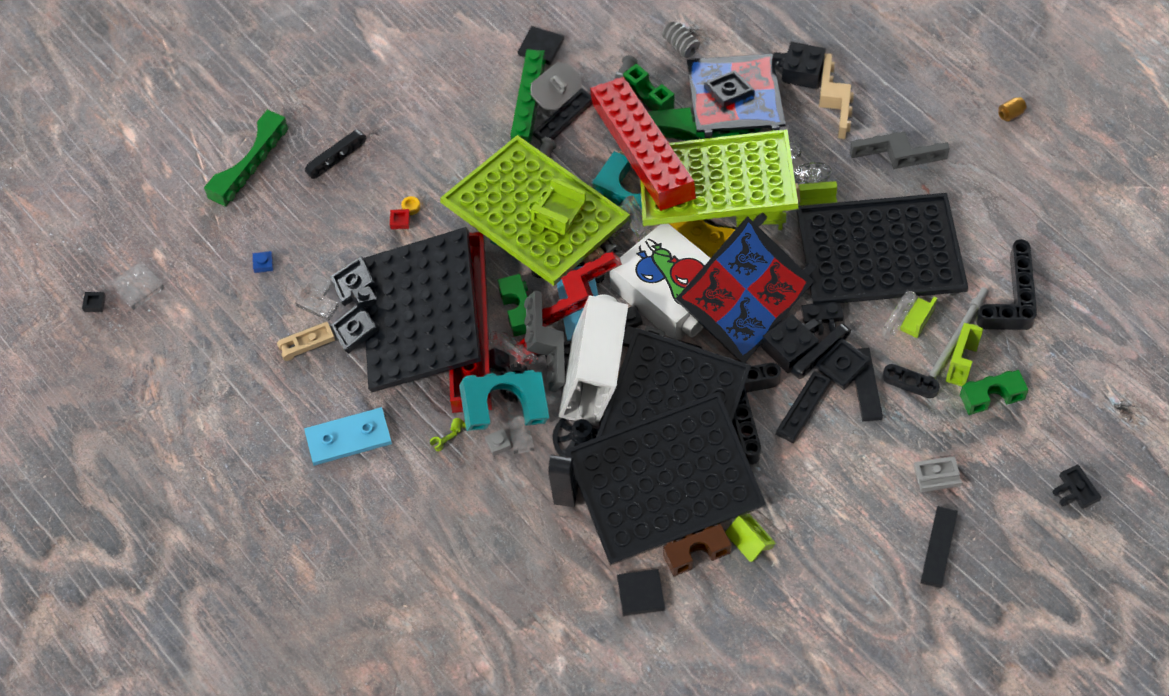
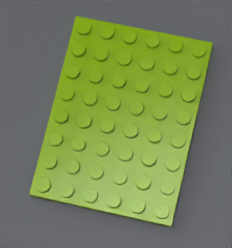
(731, 178)
(499, 205)

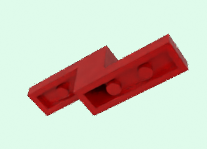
(578, 288)

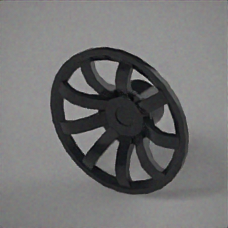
(580, 432)

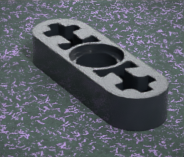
(927, 381)

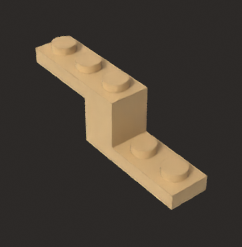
(836, 96)

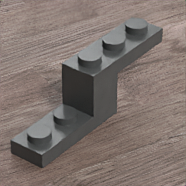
(899, 150)
(545, 341)

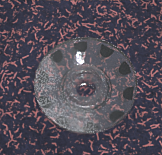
(812, 172)

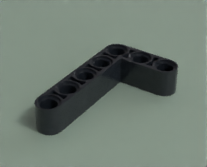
(1020, 292)
(747, 424)
(562, 480)

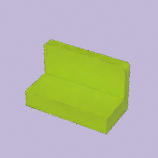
(818, 193)
(918, 317)
(749, 537)

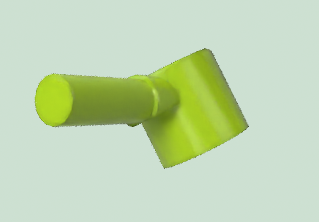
(457, 424)
(439, 447)

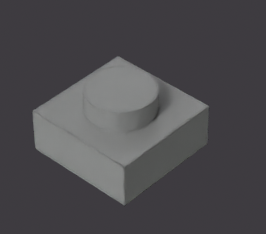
(498, 442)

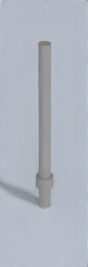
(975, 304)

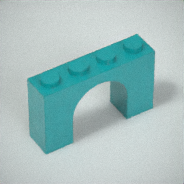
(610, 178)
(526, 386)

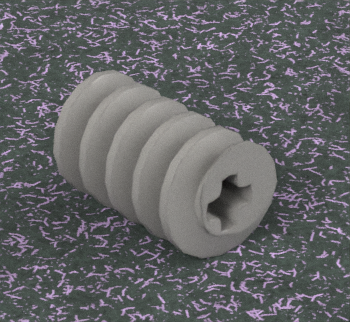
(680, 39)

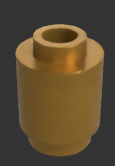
(1012, 109)

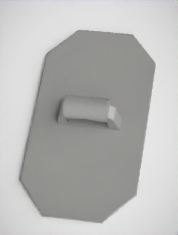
(556, 86)

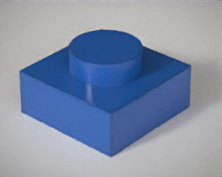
(262, 262)

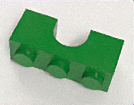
(654, 98)
(514, 291)
(1008, 385)

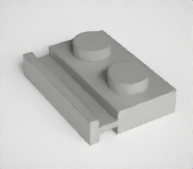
(937, 474)

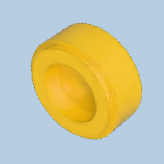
(411, 203)

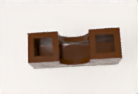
(711, 540)

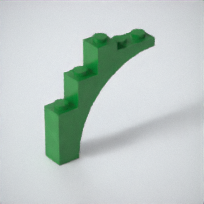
(680, 124)

